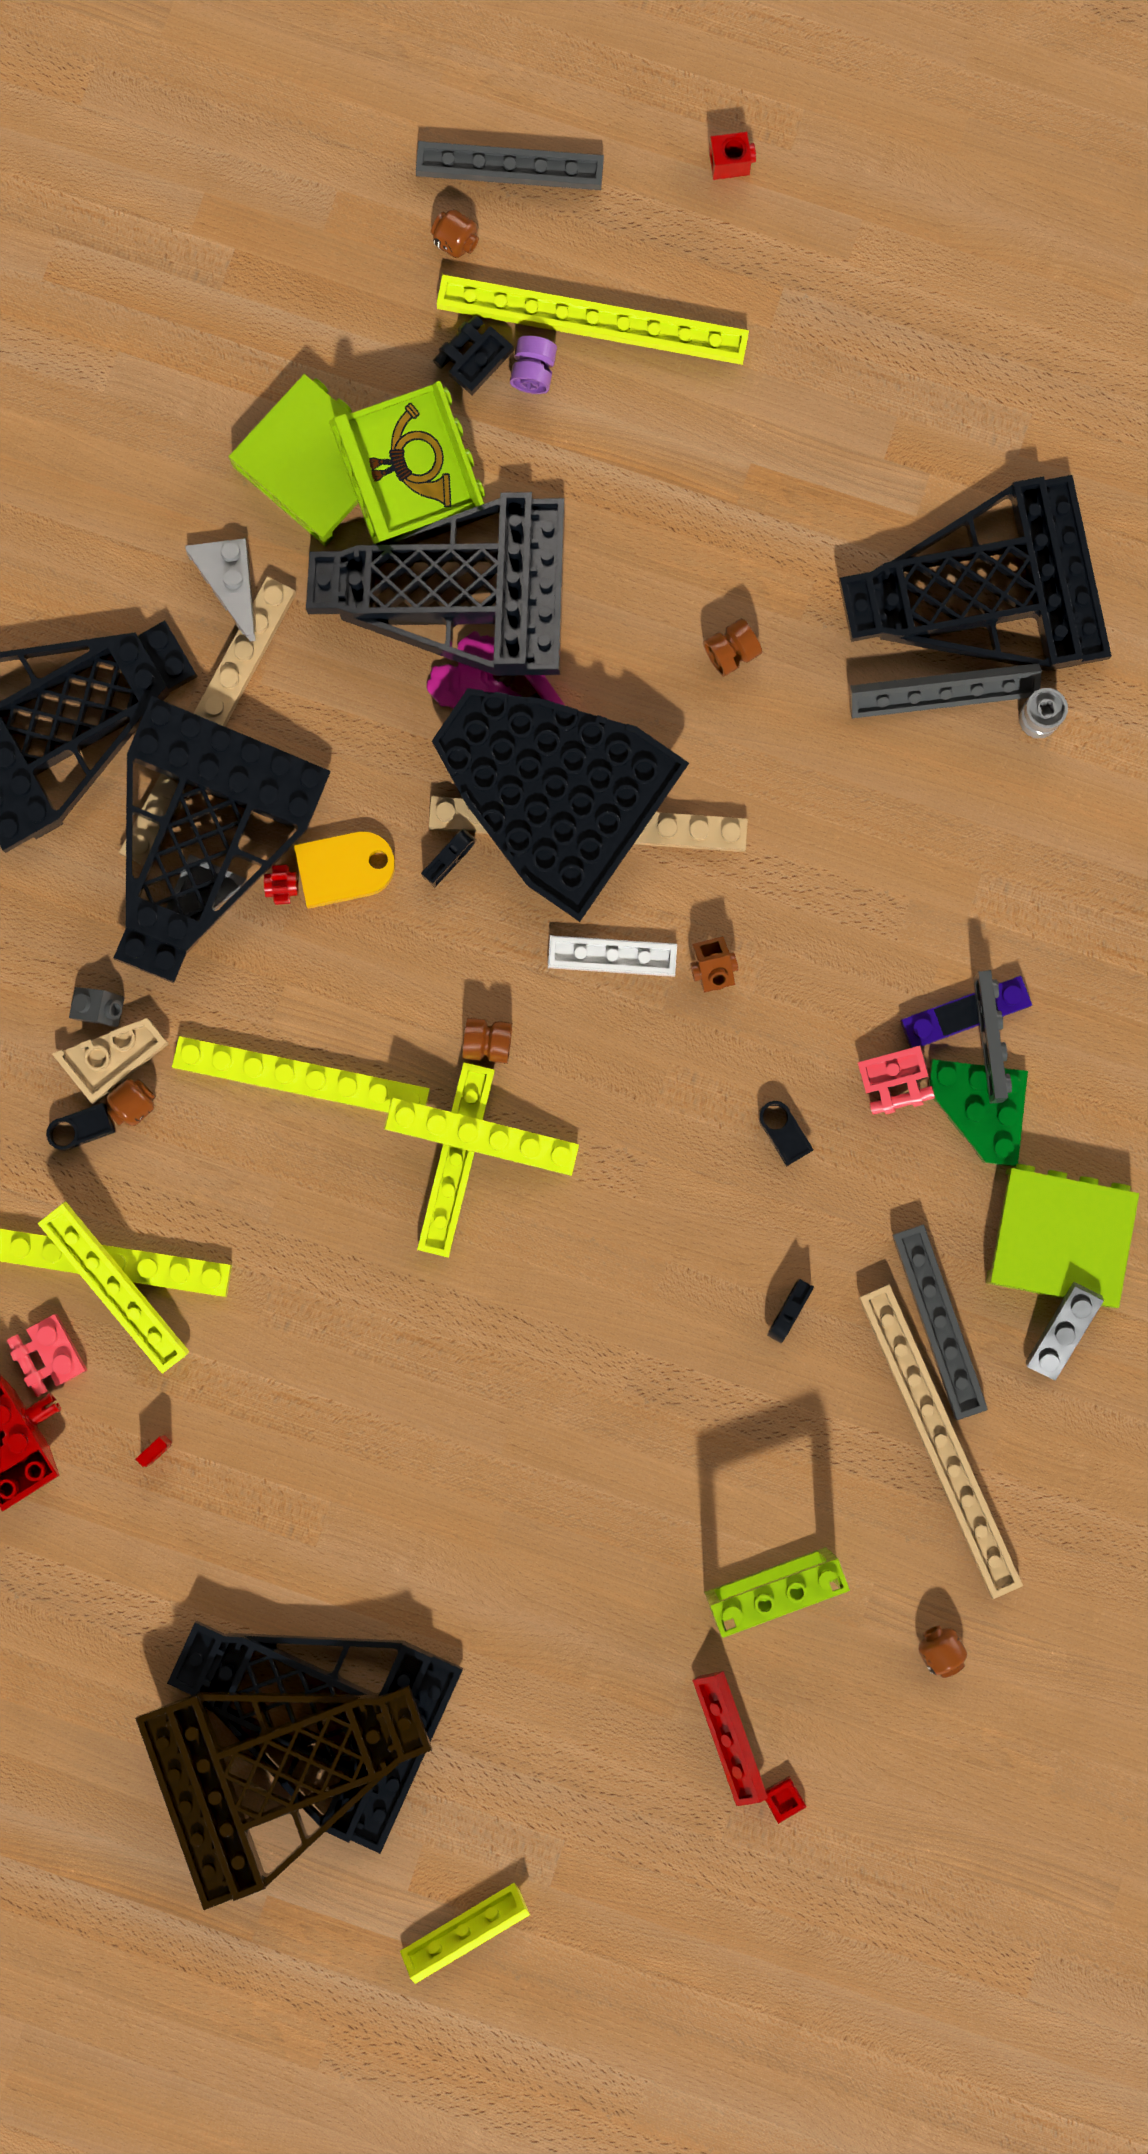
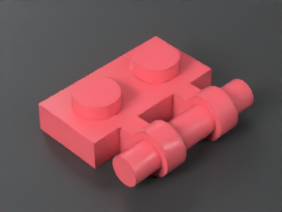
(893, 1070)
(55, 1350)

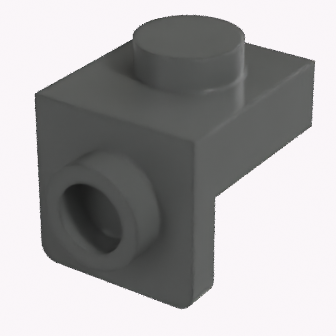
(96, 1006)

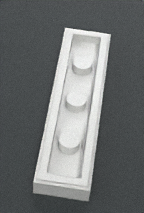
(612, 955)

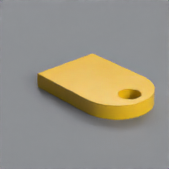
(341, 869)

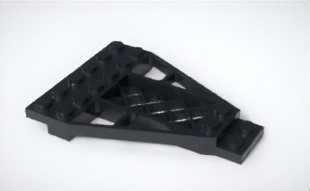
(1056, 570)
(526, 595)
(151, 665)
(227, 767)
(220, 1661)

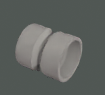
(1043, 713)

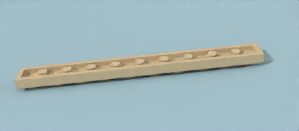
(219, 700)
(662, 830)
(940, 1442)

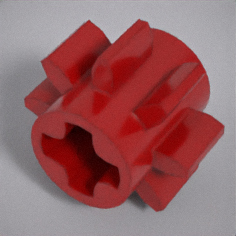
(281, 884)

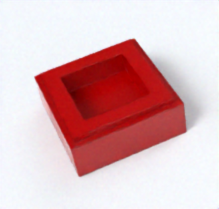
(154, 1451)
(784, 1799)

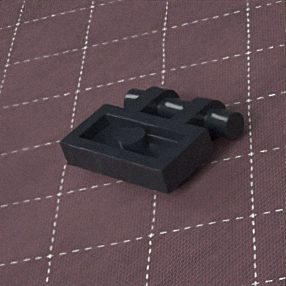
(480, 359)

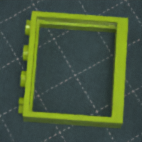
(776, 1591)

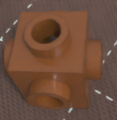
(713, 964)

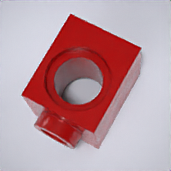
(726, 167)

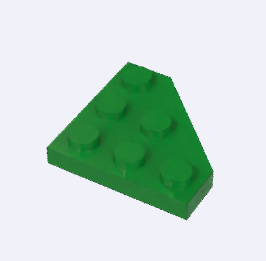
(964, 1097)

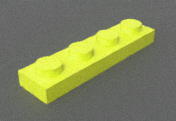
(464, 1933)

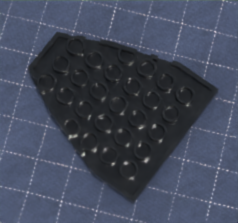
(556, 788)

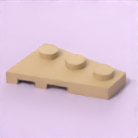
(109, 1059)

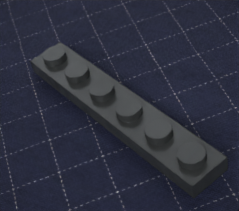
(509, 165)
(944, 690)
(939, 1322)

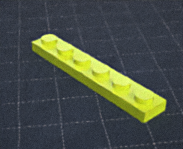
(481, 1136)
(454, 1165)
(113, 1287)

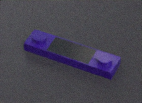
(962, 1014)

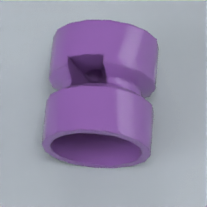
(534, 359)

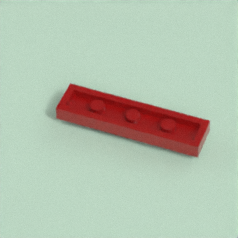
(730, 1738)

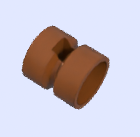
(734, 646)
(487, 1040)

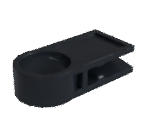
(448, 857)
(87, 1124)
(789, 1139)
(790, 1310)

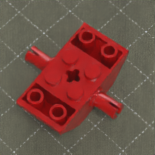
(25, 1454)

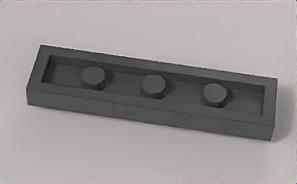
(990, 1023)

